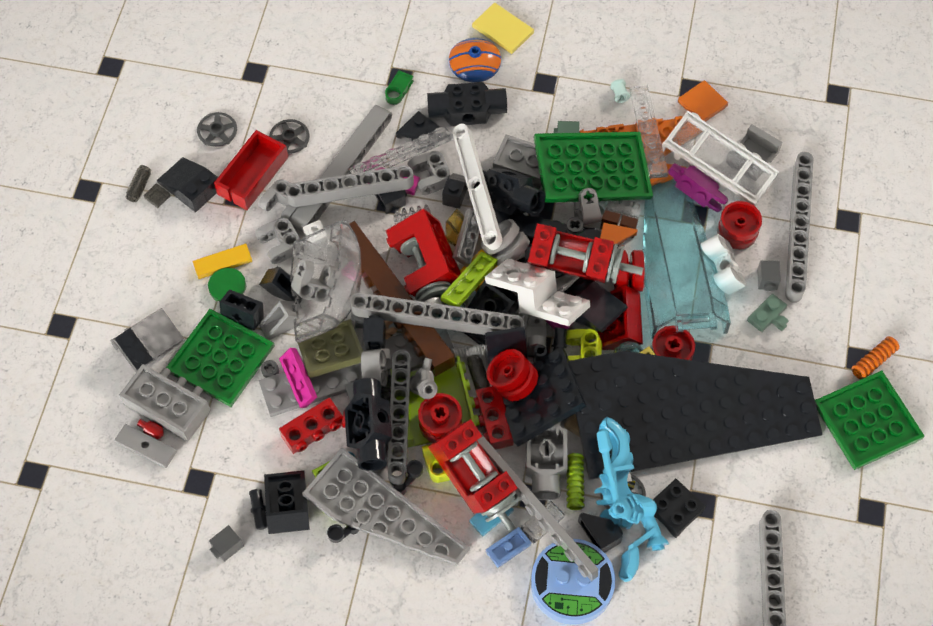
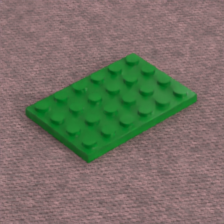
(602, 161)

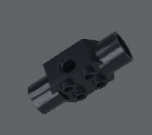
(467, 103)
(513, 192)
(368, 424)

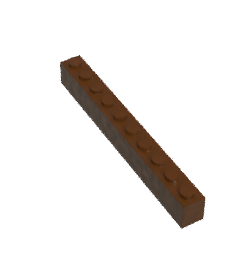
(383, 282)

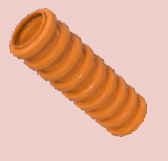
(875, 357)

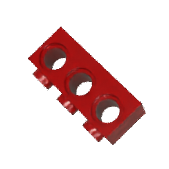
(497, 409)
(313, 416)

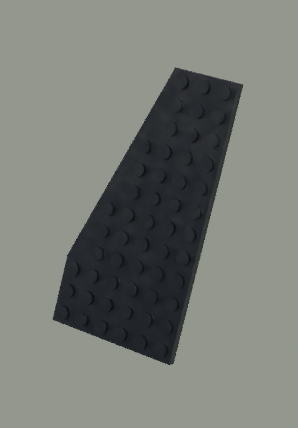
(688, 408)

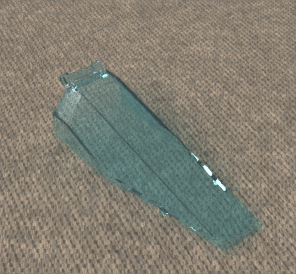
(677, 271)

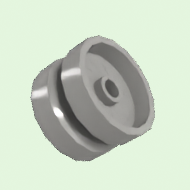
(513, 242)

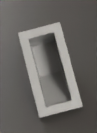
(278, 320)

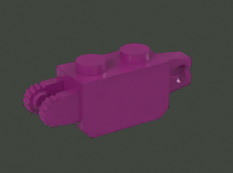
(698, 186)

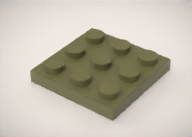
(331, 350)

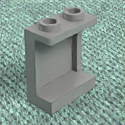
(761, 143)

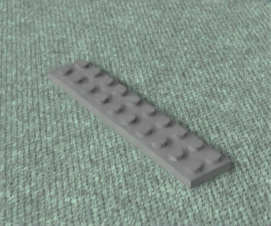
(280, 396)

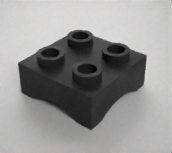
(677, 507)

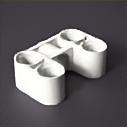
(721, 252)

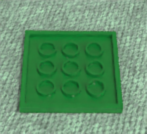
(220, 357)
(868, 420)

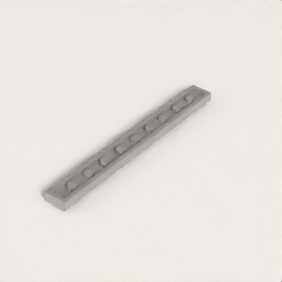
(546, 520)

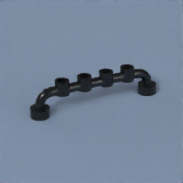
(414, 470)

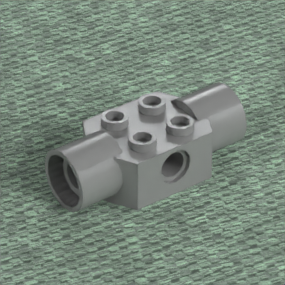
(547, 462)

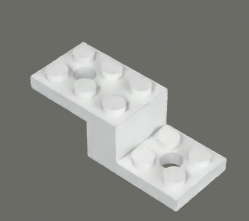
(537, 292)

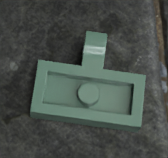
(769, 313)

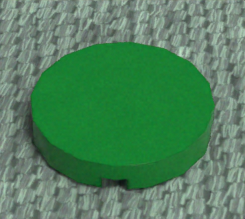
(224, 280)

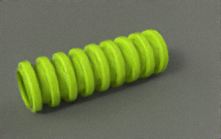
(575, 481)

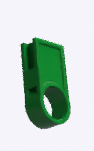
(400, 84)

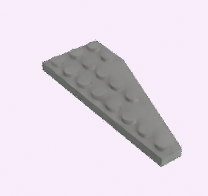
(377, 508)

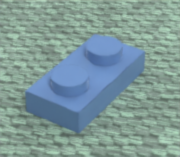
(508, 547)

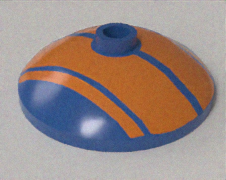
(478, 65)

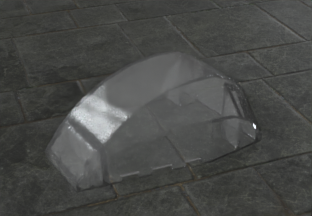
(335, 247)

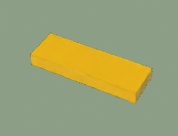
(225, 259)

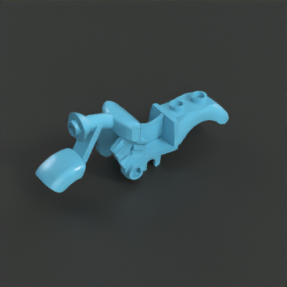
(624, 505)

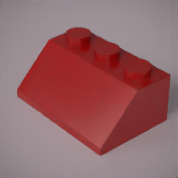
(628, 325)

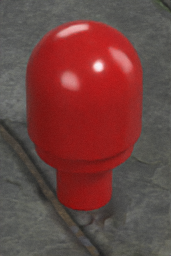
(151, 428)

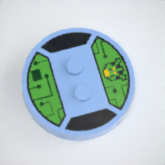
(563, 590)

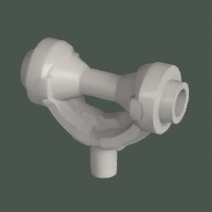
(423, 381)

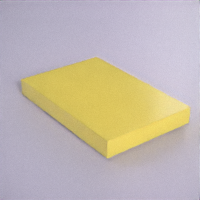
(503, 28)

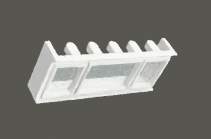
(721, 158)

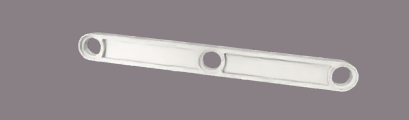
(480, 195)

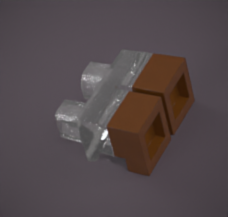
(616, 211)

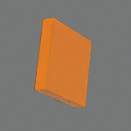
(703, 101)

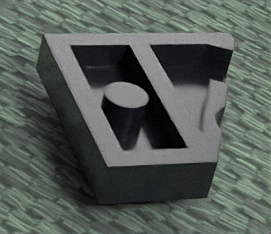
(417, 126)

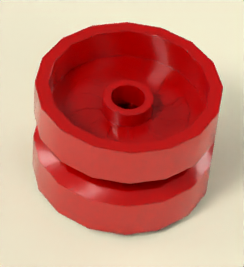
(740, 224)
(635, 281)
(673, 344)
(512, 375)
(438, 416)

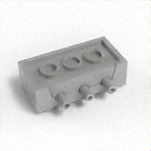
(519, 157)
(166, 401)

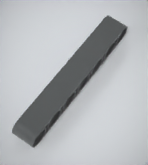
(399, 425)

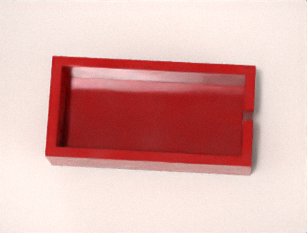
(251, 170)

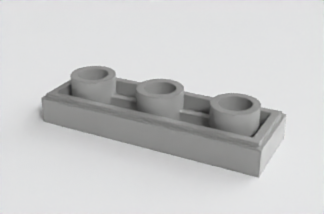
(467, 239)
(137, 440)

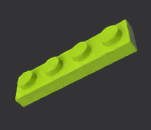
(469, 280)

